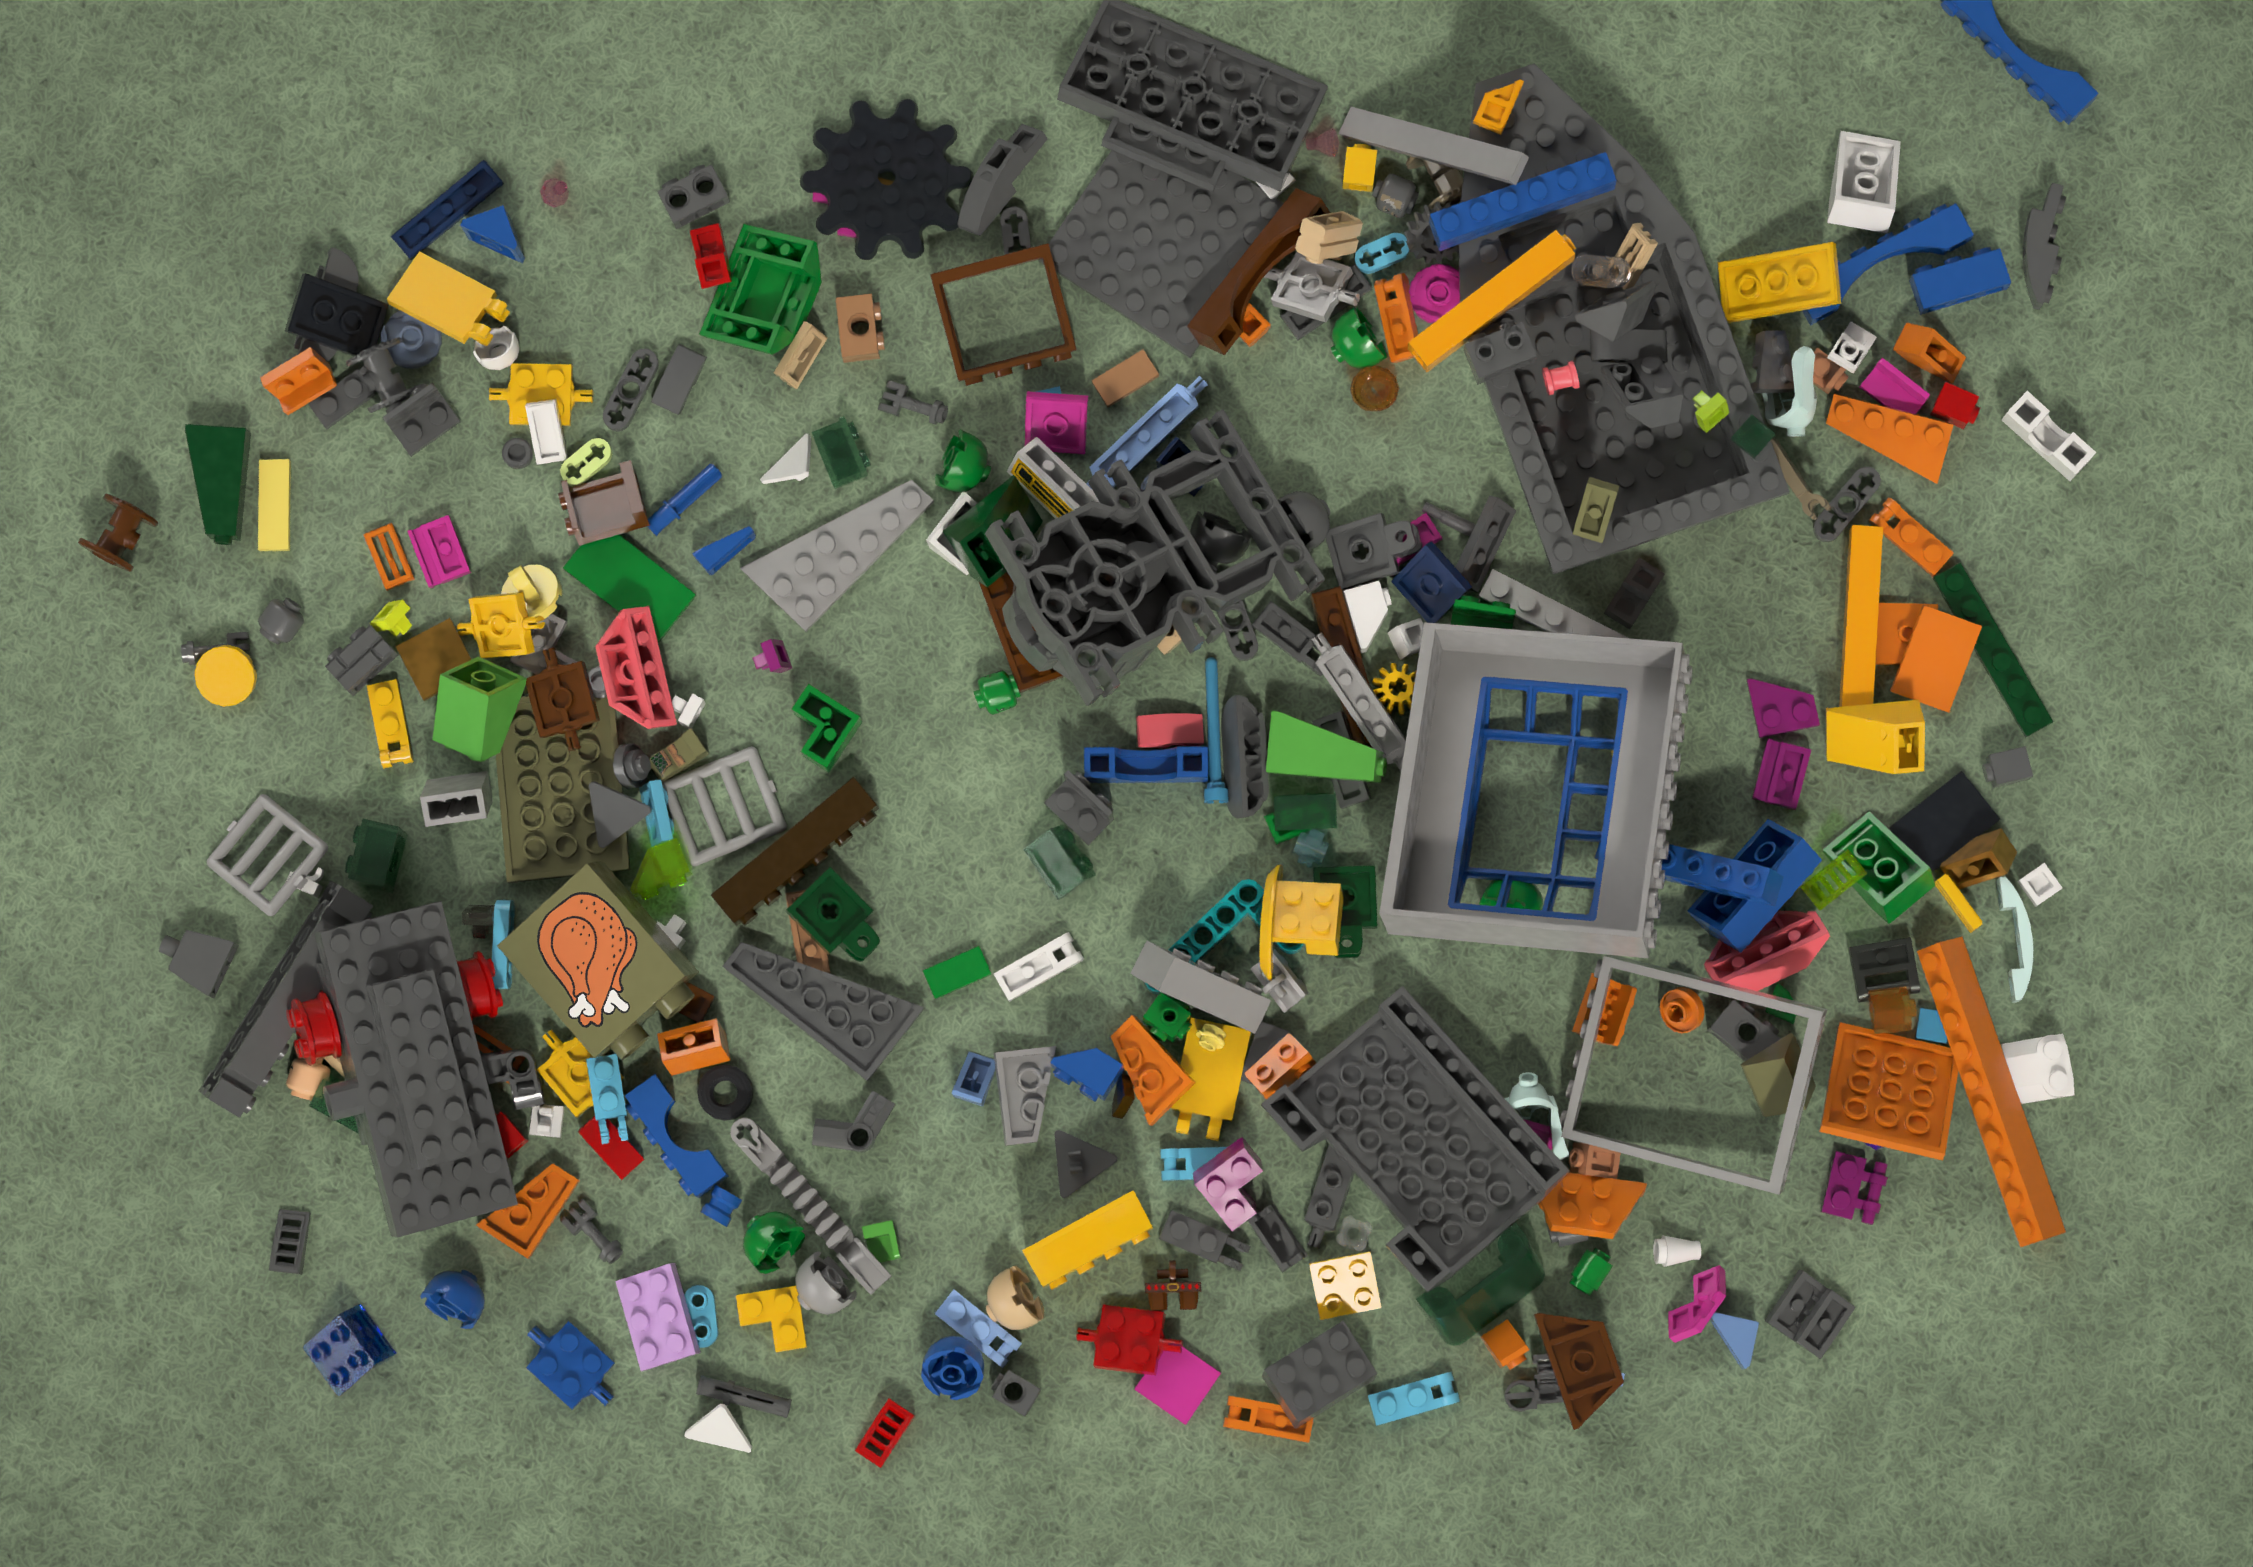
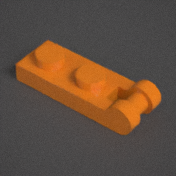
(1396, 316)
(1912, 537)
(1265, 1420)

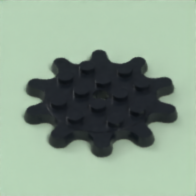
(879, 210)

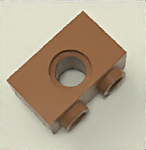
(849, 313)

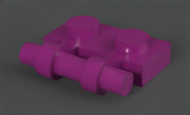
(1844, 1187)

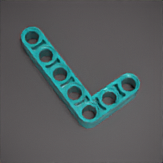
(1220, 930)

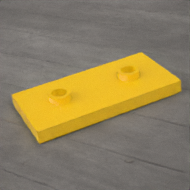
(1779, 282)

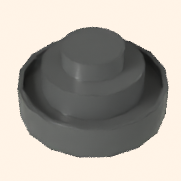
(631, 766)

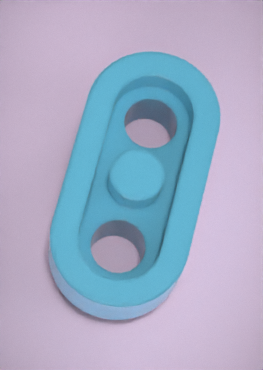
(703, 1315)

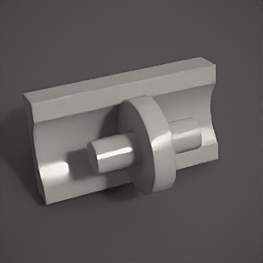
(1285, 986)

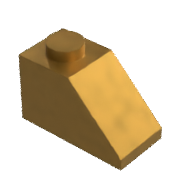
(1980, 859)

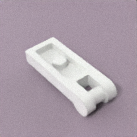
(1037, 967)

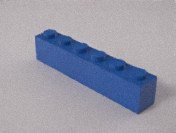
(1522, 201)

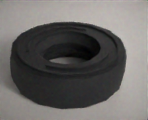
(715, 1076)

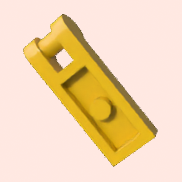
(389, 722)

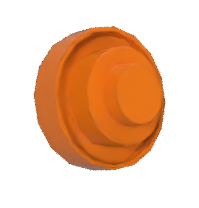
(1682, 1010)

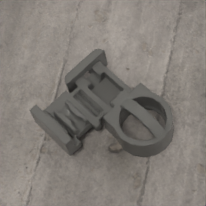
(1544, 1392)

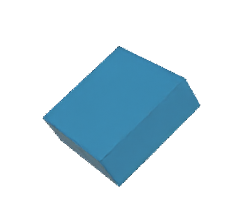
(1930, 1027)

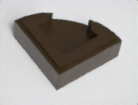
(1123, 1097)

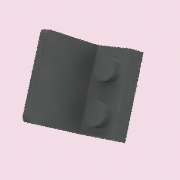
(420, 418)
(1080, 808)

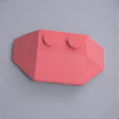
(635, 669)
(1776, 952)

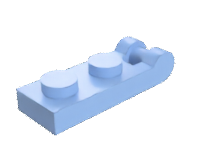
(977, 1327)

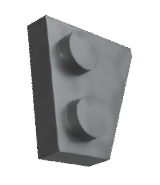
(1772, 363)

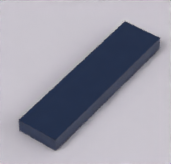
(447, 209)

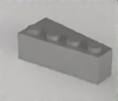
(1201, 986)

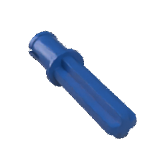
(683, 499)

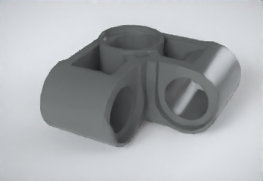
(524, 1085)

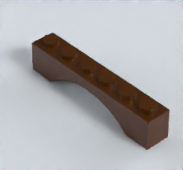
(1222, 315)

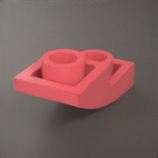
(1169, 730)

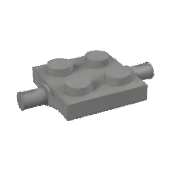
(1312, 287)

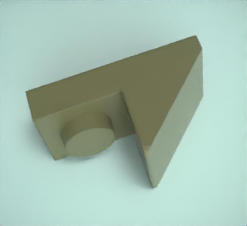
(1596, 510)

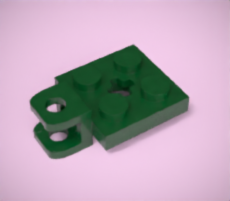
(1361, 912)
(842, 930)

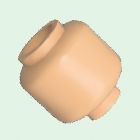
(306, 1079)

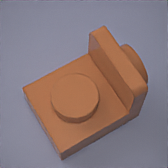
(1827, 373)
(1594, 1161)

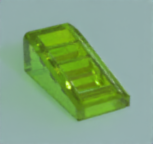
(1815, 893)

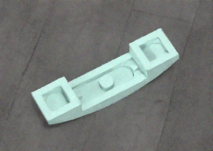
(2010, 900)

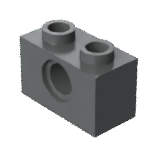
(1727, 1027)

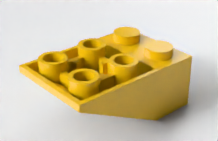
(1877, 736)

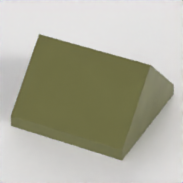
(1773, 1074)

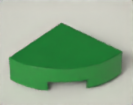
(1780, 991)

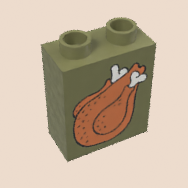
(600, 962)

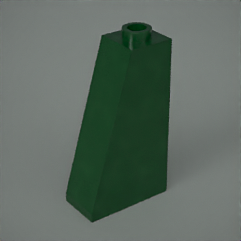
(220, 474)

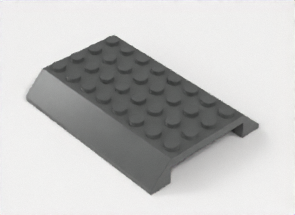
(1421, 1137)

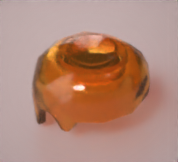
(1382, 381)

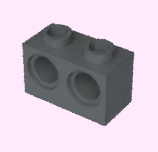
(697, 203)

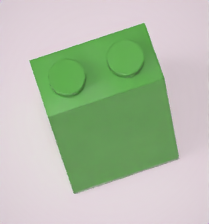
(476, 707)

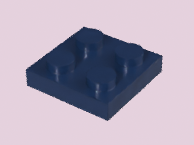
(1431, 583)

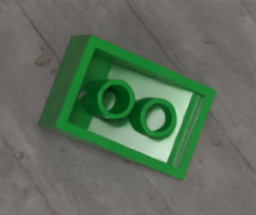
(1894, 871)

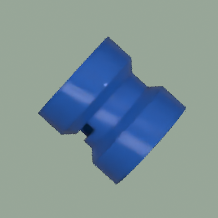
(721, 1205)

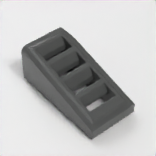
(299, 1254)

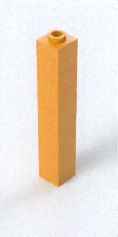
(1492, 300)
(1861, 615)

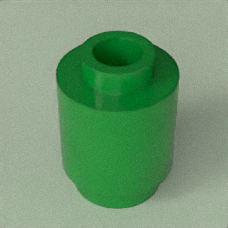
(1591, 1271)

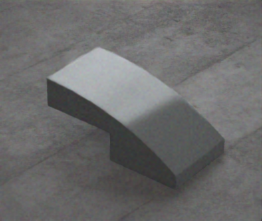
(678, 379)
(1634, 593)

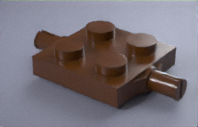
(562, 699)

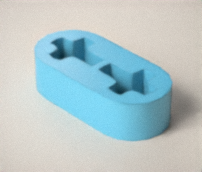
(1380, 246)

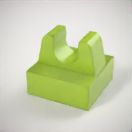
(1710, 410)

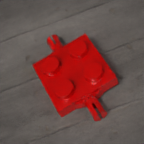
(1129, 1340)

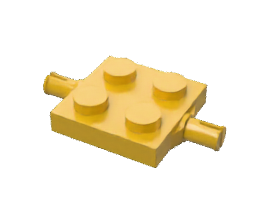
(540, 383)
(501, 625)
(568, 1073)

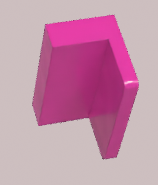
(1894, 388)

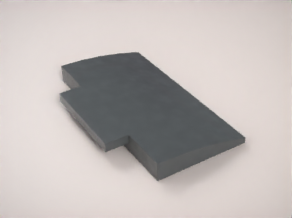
(1189, 99)

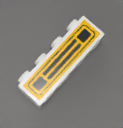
(1049, 479)

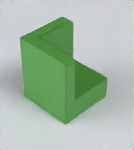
(882, 1241)

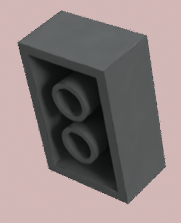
(1319, 1374)

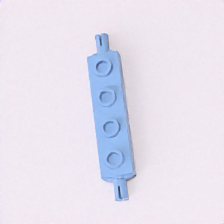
(1151, 428)

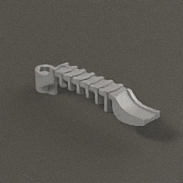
(817, 1212)

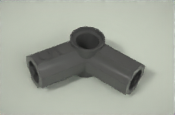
(839, 1134)

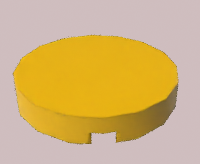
(225, 675)

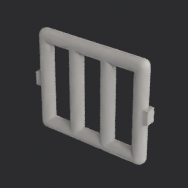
(750, 834)
(296, 880)

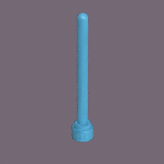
(1215, 788)

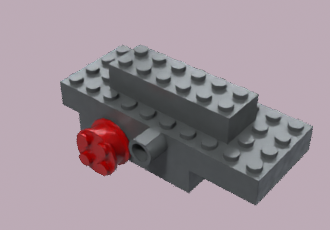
(410, 1063)

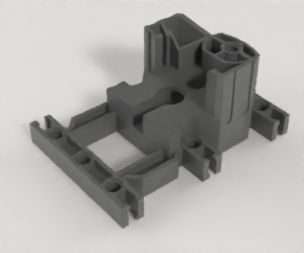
(1118, 577)

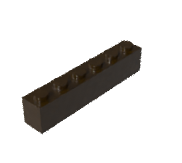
(795, 851)

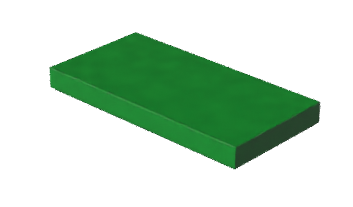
(630, 580)

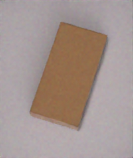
(1125, 378)

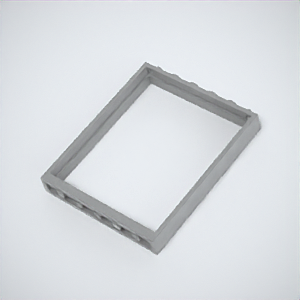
(1797, 1097)

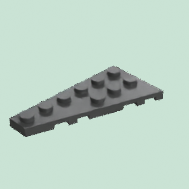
(841, 1015)

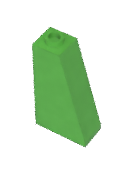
(1312, 751)

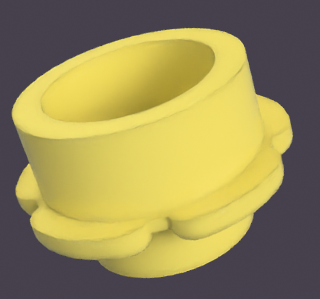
(1211, 1037)

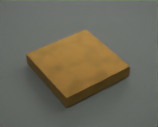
(431, 655)

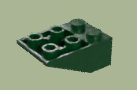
(968, 531)

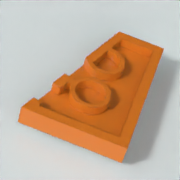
(1153, 1071)
(537, 1208)

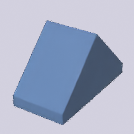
(974, 1079)
(1738, 1336)

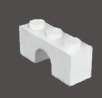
(2033, 424)

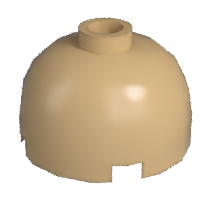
(1012, 1301)

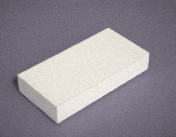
(546, 431)

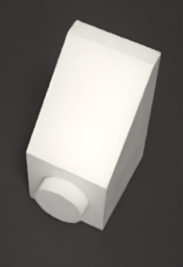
(1367, 611)

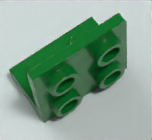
(1473, 613)

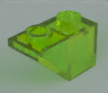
(661, 866)

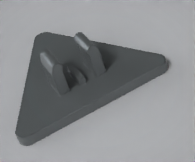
(614, 812)
(1078, 1162)

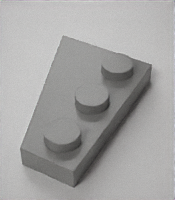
(1022, 1091)

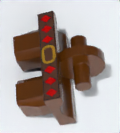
(1158, 1291)

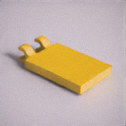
(447, 300)
(1215, 1075)

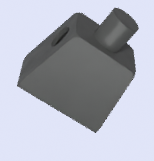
(199, 959)

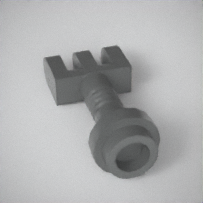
(936, 412)
(190, 653)
(610, 1250)

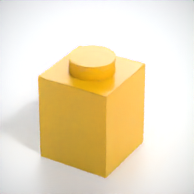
(1359, 168)

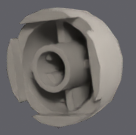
(821, 1285)

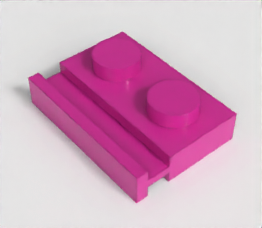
(439, 551)

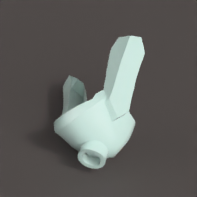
(1805, 397)
(1533, 1095)

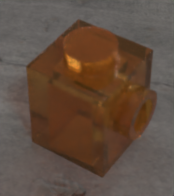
(1891, 1010)

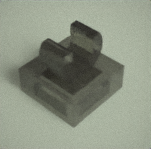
(480, 917)

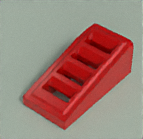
(894, 1439)

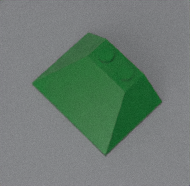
(767, 293)

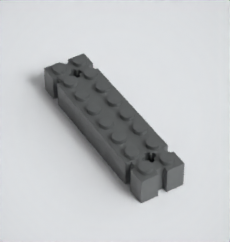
(265, 1028)

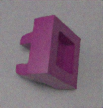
(773, 657)

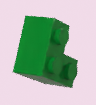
(832, 724)

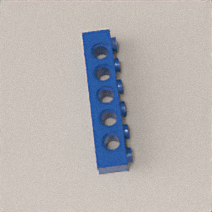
(1721, 875)

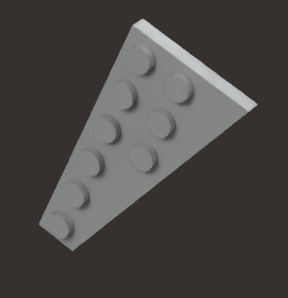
(826, 562)

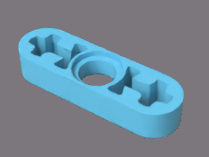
(503, 925)

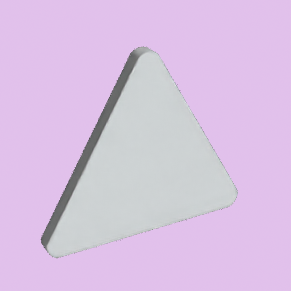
(792, 465)
(719, 1429)

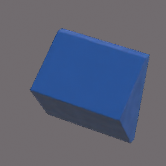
(494, 231)

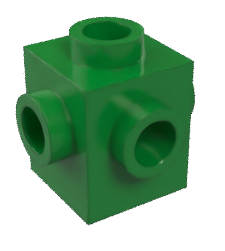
(1163, 1008)

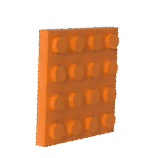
(1890, 1091)

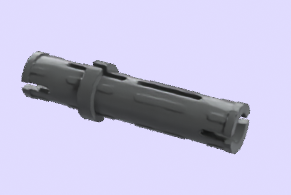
(707, 1387)

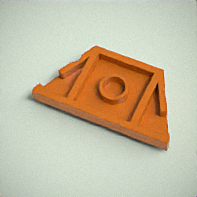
(1590, 1205)

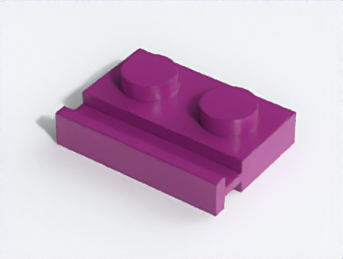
(1781, 774)

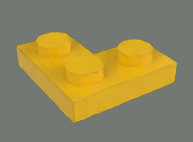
(781, 1309)

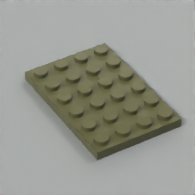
(548, 798)

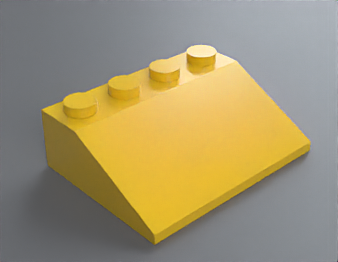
(1088, 1239)

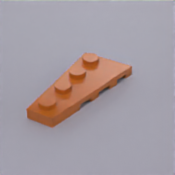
(1899, 435)

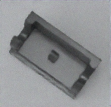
(1277, 1238)

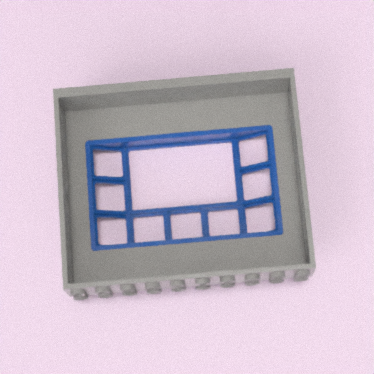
(1445, 773)

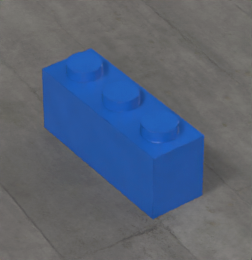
(1959, 280)

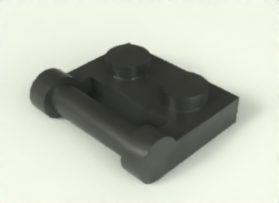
(1882, 959)

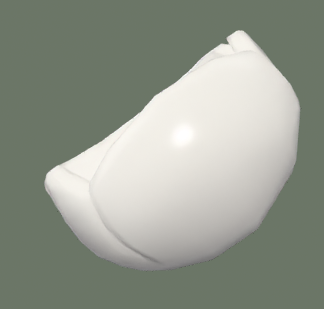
(500, 356)

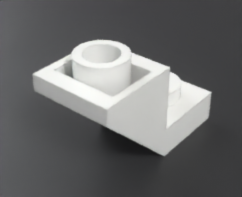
(1852, 347)

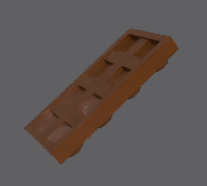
(1024, 673)

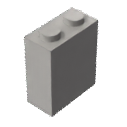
(456, 798)

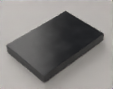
(335, 316)
(1945, 821)

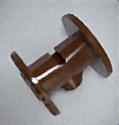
(125, 523)

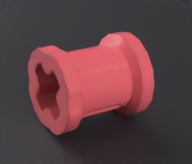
(1560, 378)

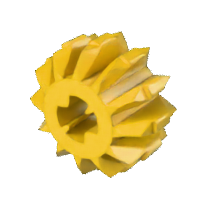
(1392, 679)

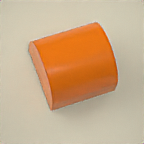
(1253, 326)

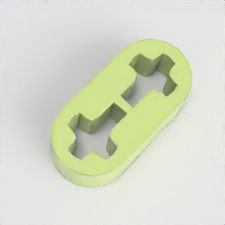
(581, 456)

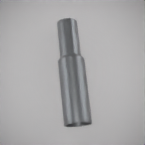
(1449, 519)

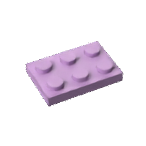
(657, 1316)

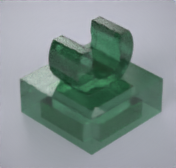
(1753, 436)

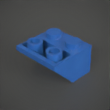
(1089, 1069)

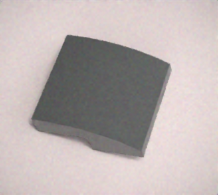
(1822, 1321)

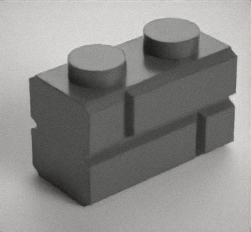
(360, 659)

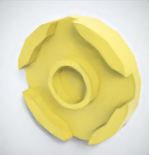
(538, 586)

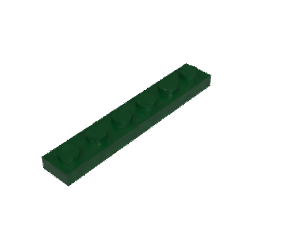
(1994, 651)

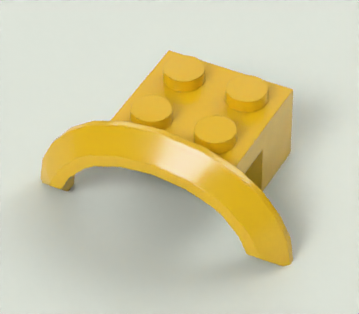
(1299, 914)

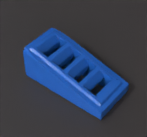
(720, 552)

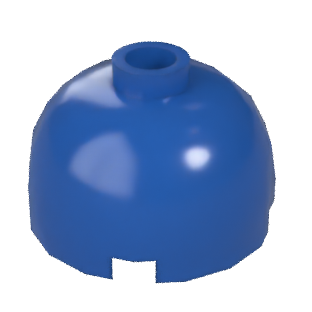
(455, 1292)
(953, 1367)

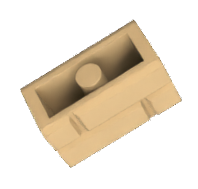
(1328, 236)

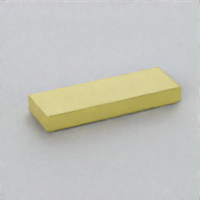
(274, 505)

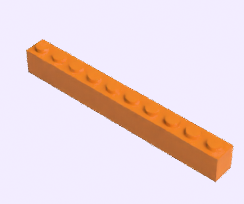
(1991, 1091)

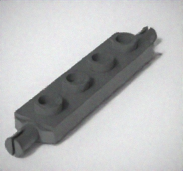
(1328, 1196)

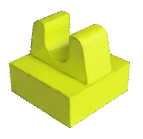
(392, 618)

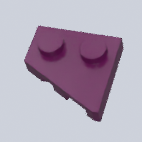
(1781, 709)

